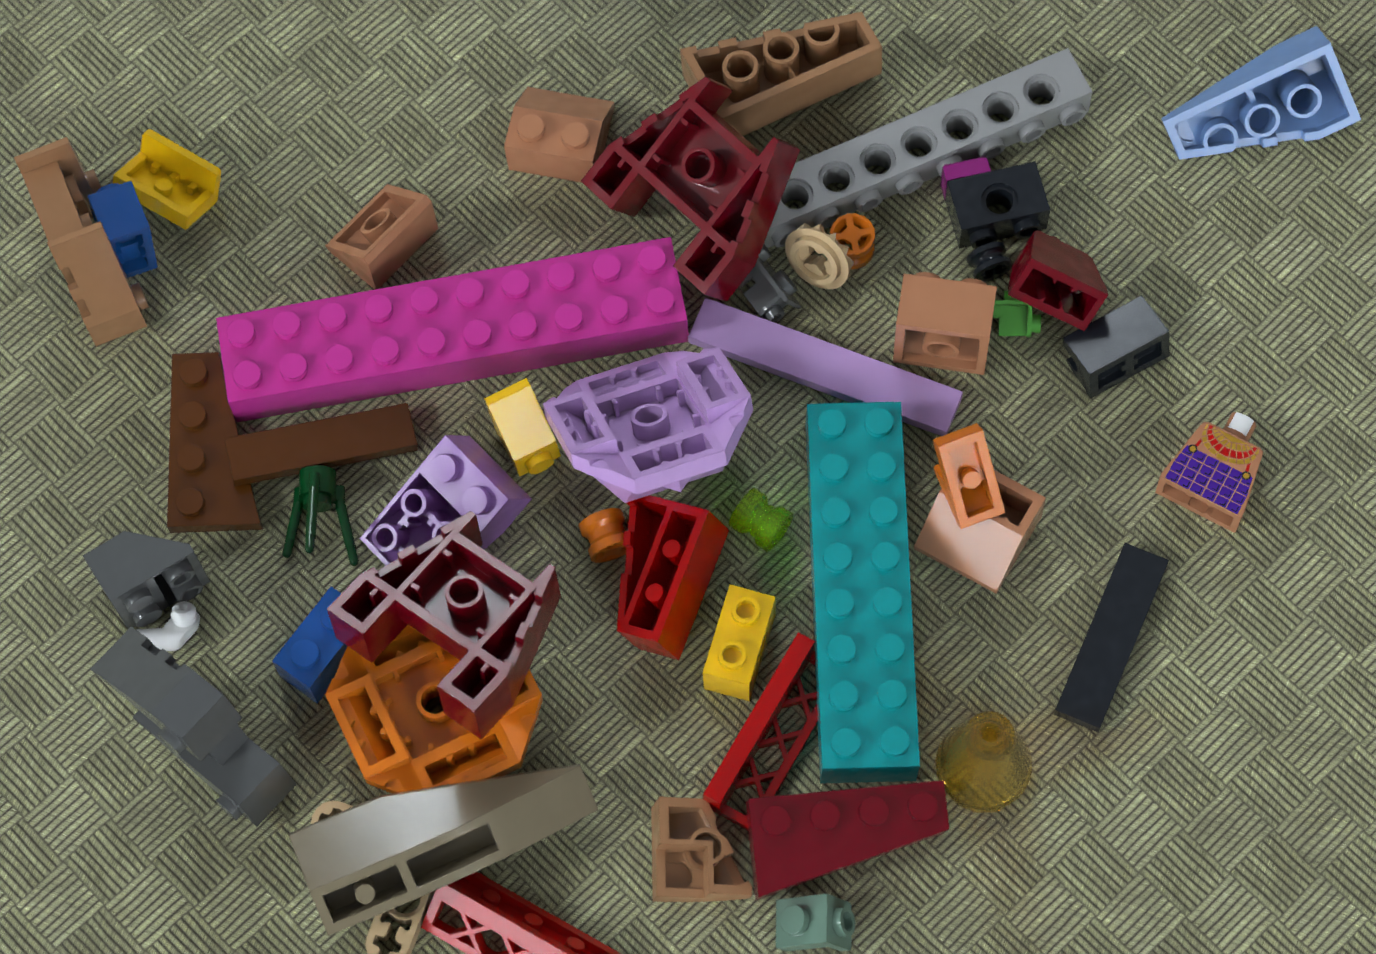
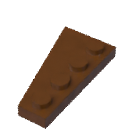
(199, 468)

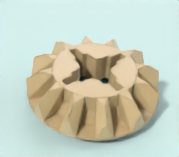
(813, 268)

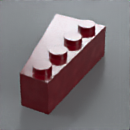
(829, 831)

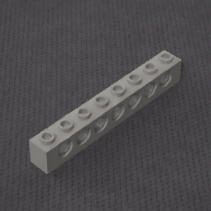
(1052, 78)

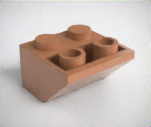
(988, 548)

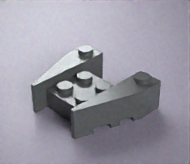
(195, 726)

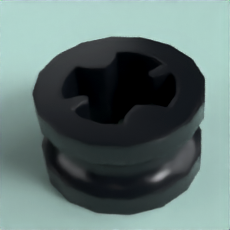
(989, 261)

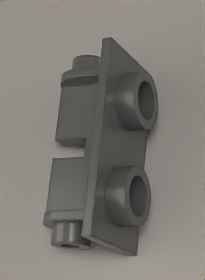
(771, 290)

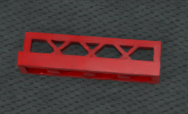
(756, 728)
(508, 915)

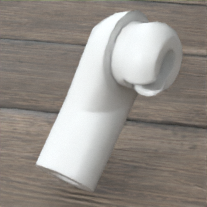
(177, 630)

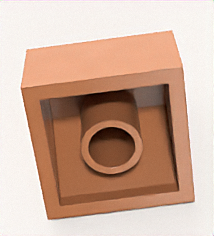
(557, 133)
(944, 323)

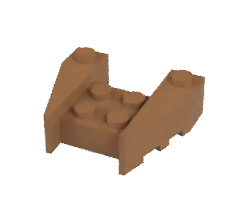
(79, 247)

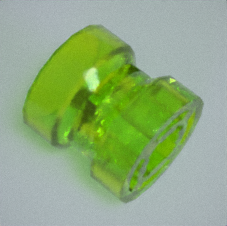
(763, 521)

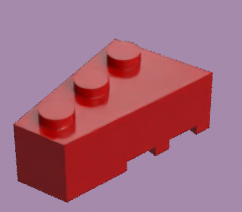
(666, 572)

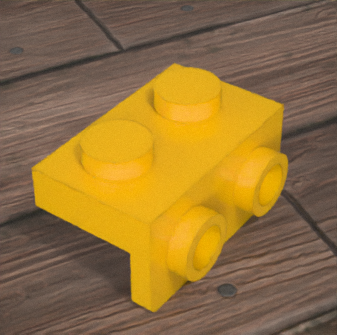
(171, 180)

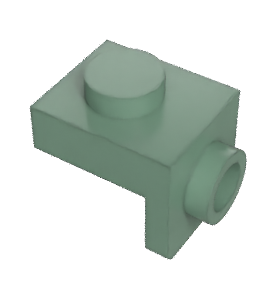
(814, 923)

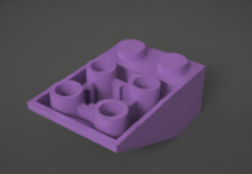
(444, 487)

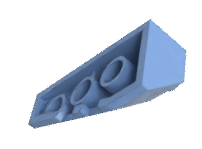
(1274, 98)

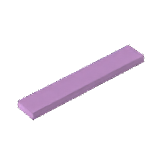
(823, 365)

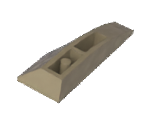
(430, 838)

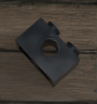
(1014, 187)

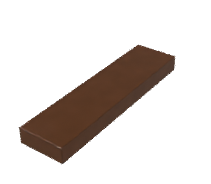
(321, 442)

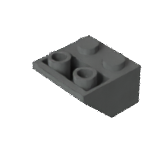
(146, 575)

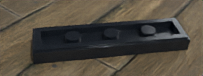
(1111, 637)

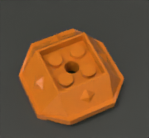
(402, 743)

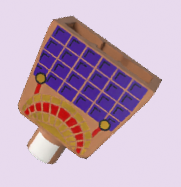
(1214, 471)

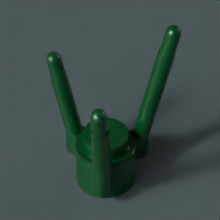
(315, 494)

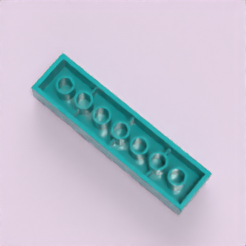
(861, 593)

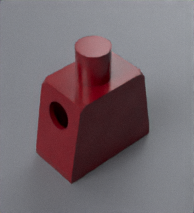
(1049, 279)

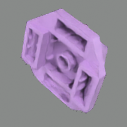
(653, 421)

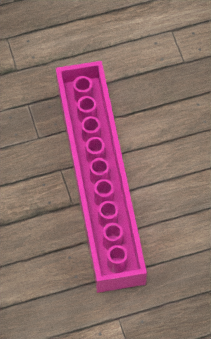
(452, 329)

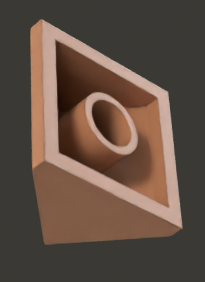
(385, 234)

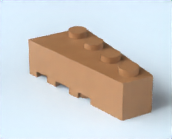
(786, 69)

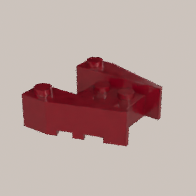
(708, 176)
(465, 606)

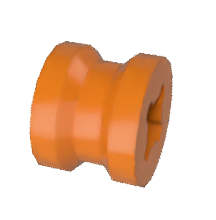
(855, 230)
(605, 534)

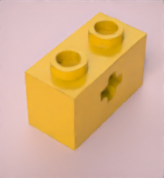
(739, 642)

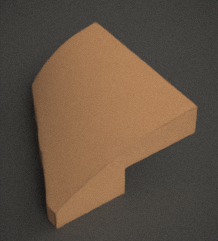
(691, 855)

